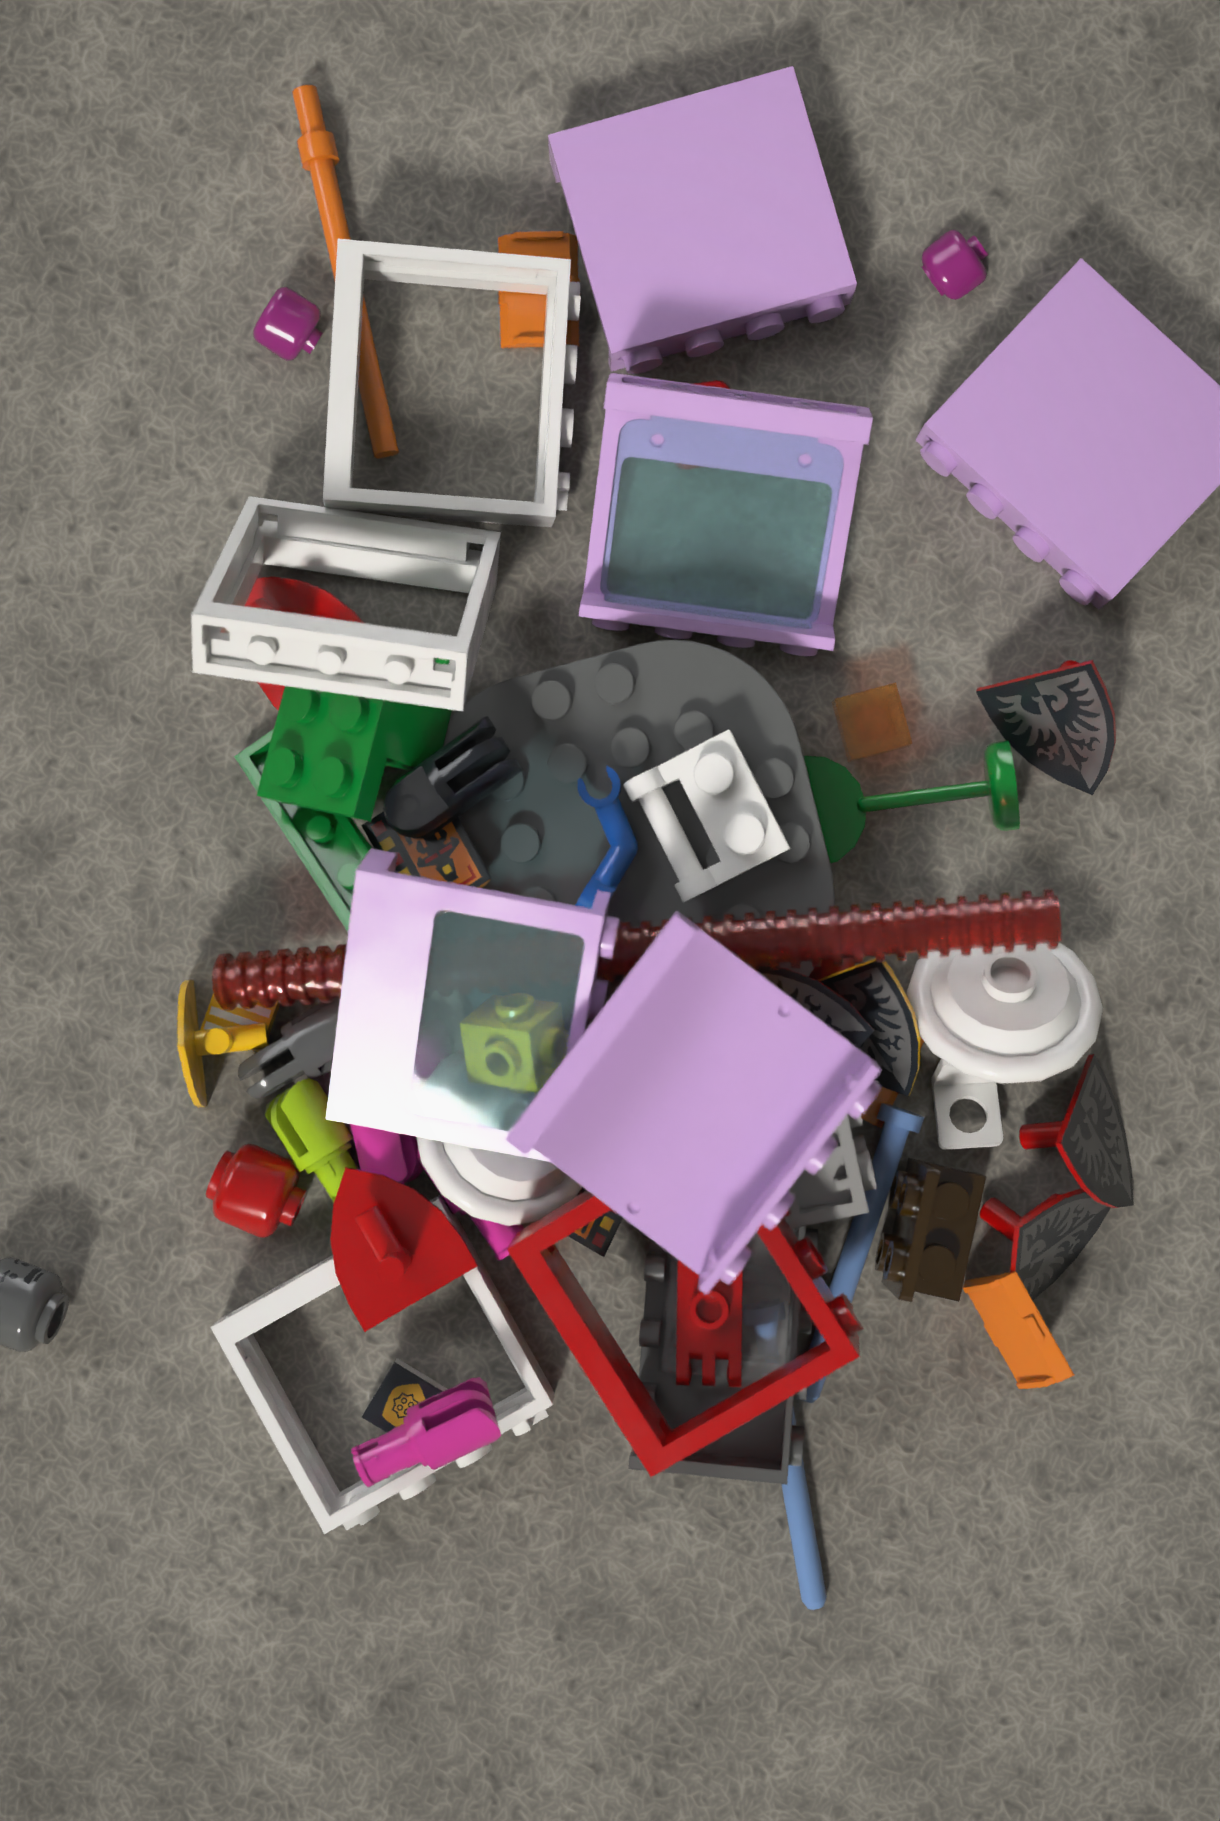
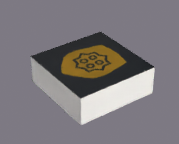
(399, 1391)

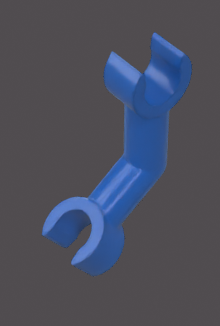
(619, 835)

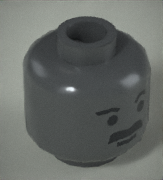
(29, 1305)

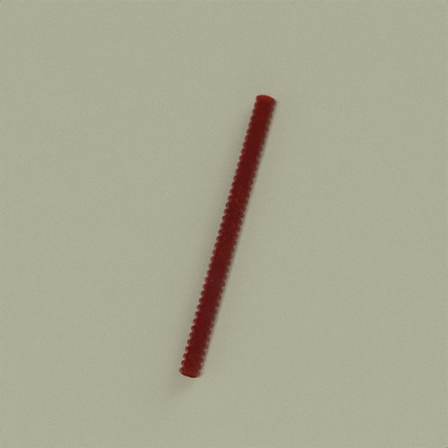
(752, 939)

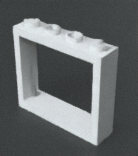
(463, 269)
(341, 653)
(358, 1502)

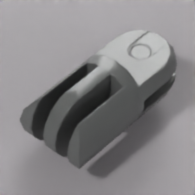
(308, 1039)

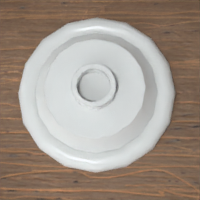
(1006, 1012)
(495, 1183)

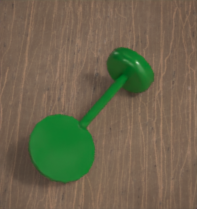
(844, 807)

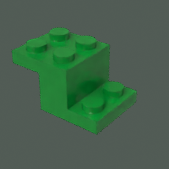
(335, 747)

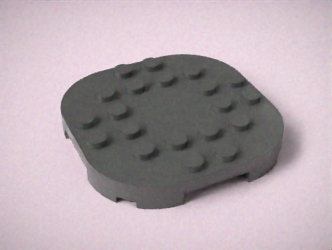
(633, 715)

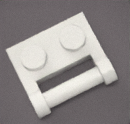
(727, 806)

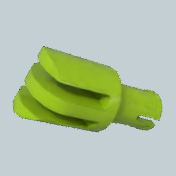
(309, 1137)

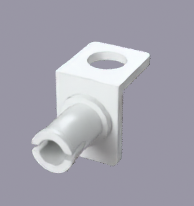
(953, 1085)

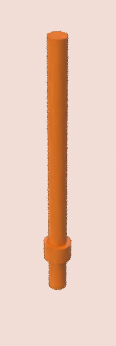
(320, 156)

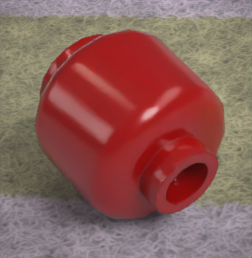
(255, 1190)

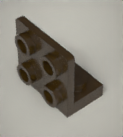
(930, 1230)

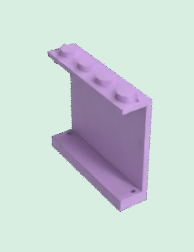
(704, 220)
(1083, 436)
(697, 1101)

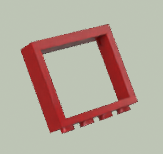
(615, 1378)

